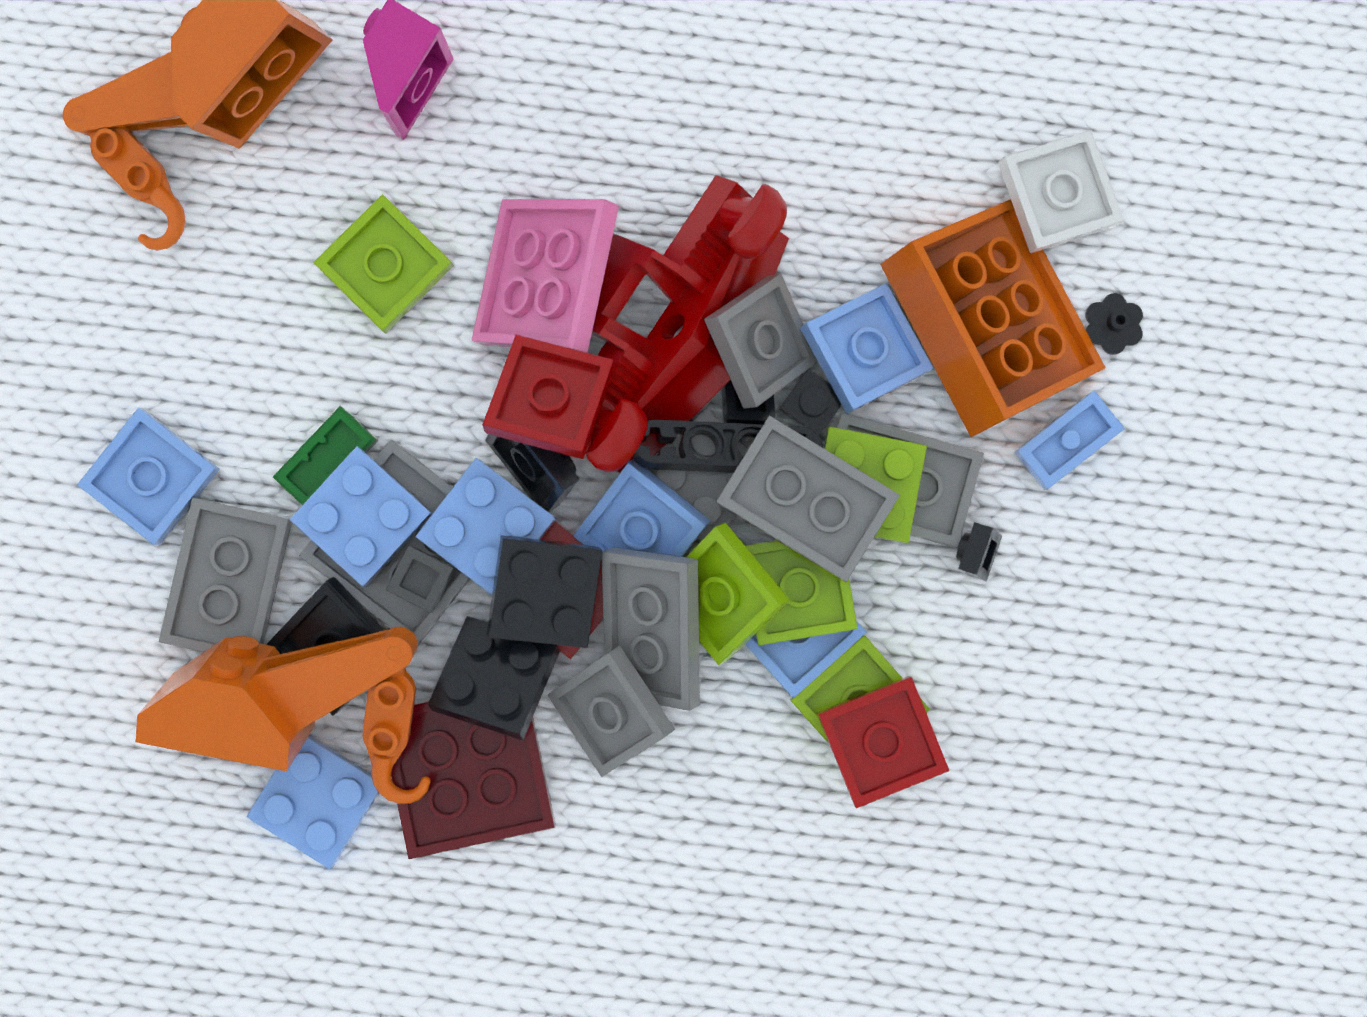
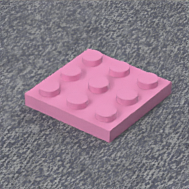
(545, 271)

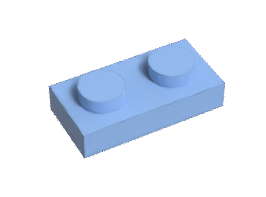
(1069, 440)

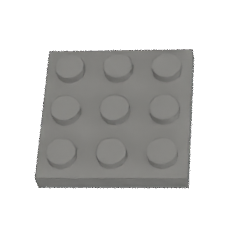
(389, 608)

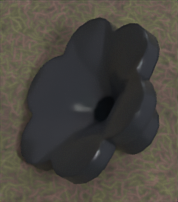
(1103, 326)

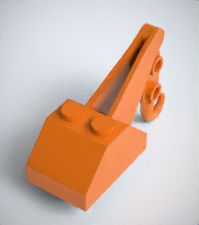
(220, 79)
(261, 705)

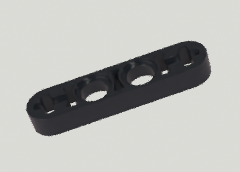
(724, 435)

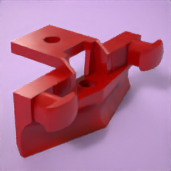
(714, 258)

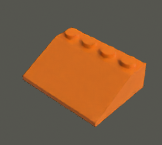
(991, 317)

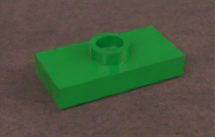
(323, 454)

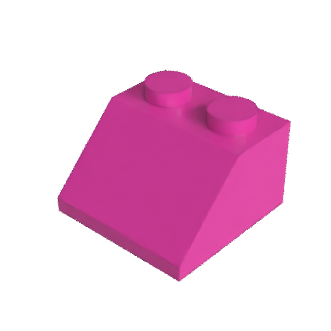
(405, 62)

